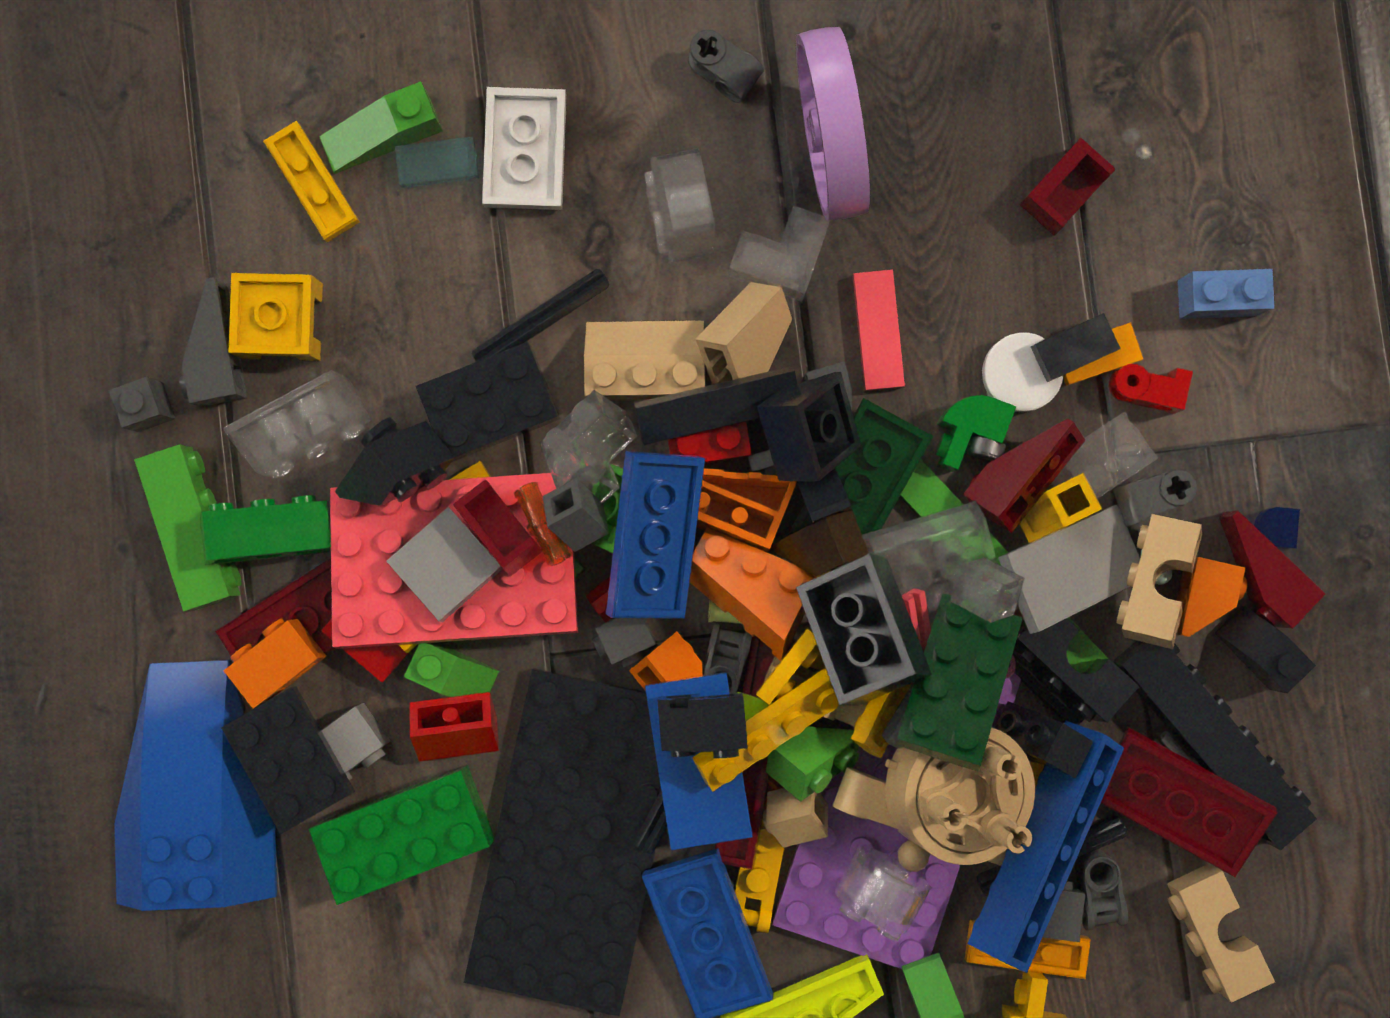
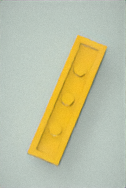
(772, 728)

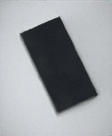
(1075, 347)

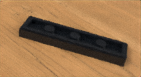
(709, 405)

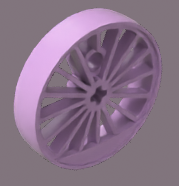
(833, 123)

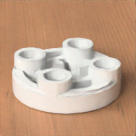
(1014, 374)

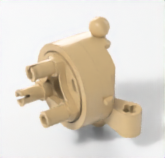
(947, 807)

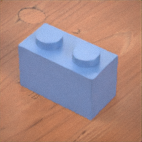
(1225, 293)

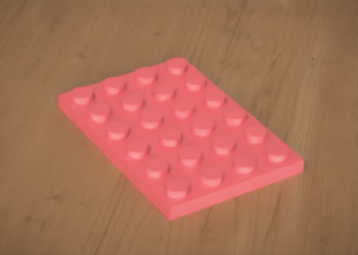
(379, 608)

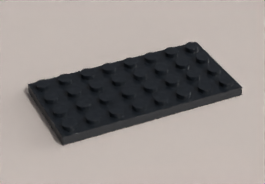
(564, 861)

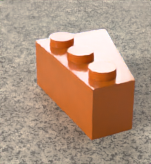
(743, 505)
(751, 587)

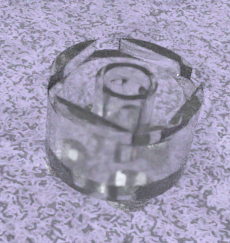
(881, 892)

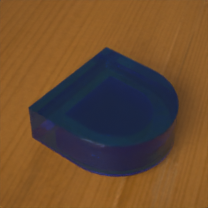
(1279, 526)

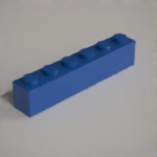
(1032, 881)

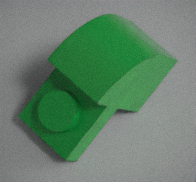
(970, 417)

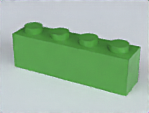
(176, 500)

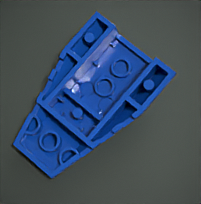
(187, 810)

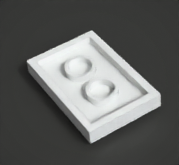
(524, 148)

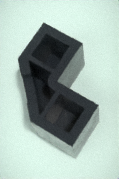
(702, 724)

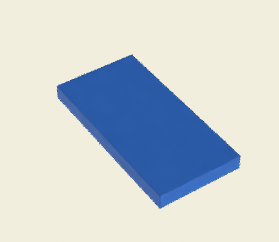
(655, 535)
(691, 809)
(707, 935)

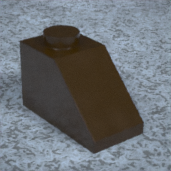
(824, 544)

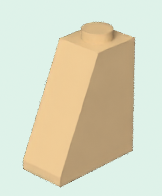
(745, 334)

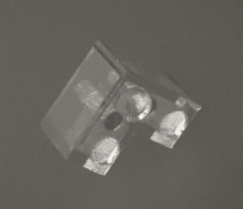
(782, 263)
(587, 443)

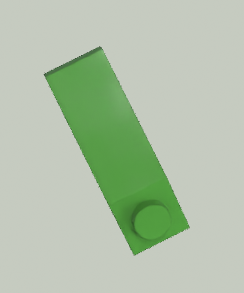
(378, 128)

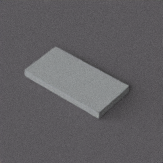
(1072, 568)

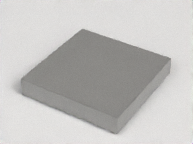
(444, 565)

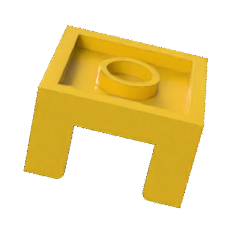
(273, 315)

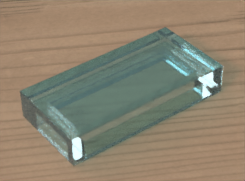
(436, 162)

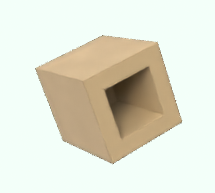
(793, 820)

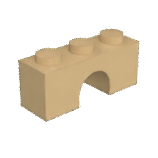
(1166, 547)
(1232, 966)

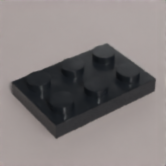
(288, 759)

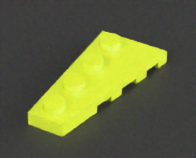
(829, 994)

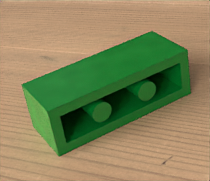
(265, 530)

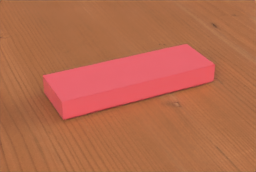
(878, 330)

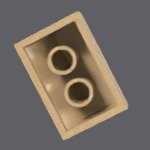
(642, 359)

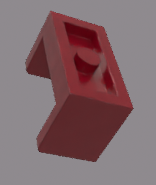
(1067, 186)
(497, 528)

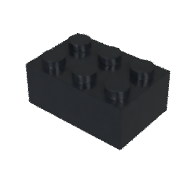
(488, 401)
(863, 630)

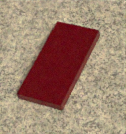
(303, 599)
(1186, 803)

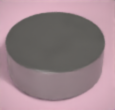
(984, 448)

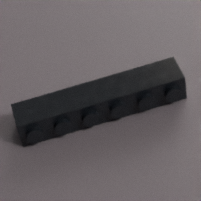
(1212, 737)

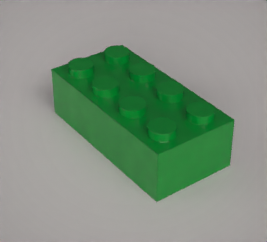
(402, 834)

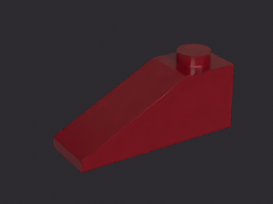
(1018, 478)
(1273, 580)

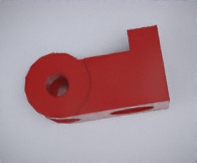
(1155, 391)

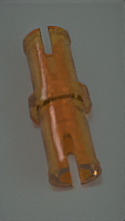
(533, 508)

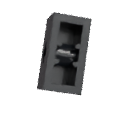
(1045, 739)

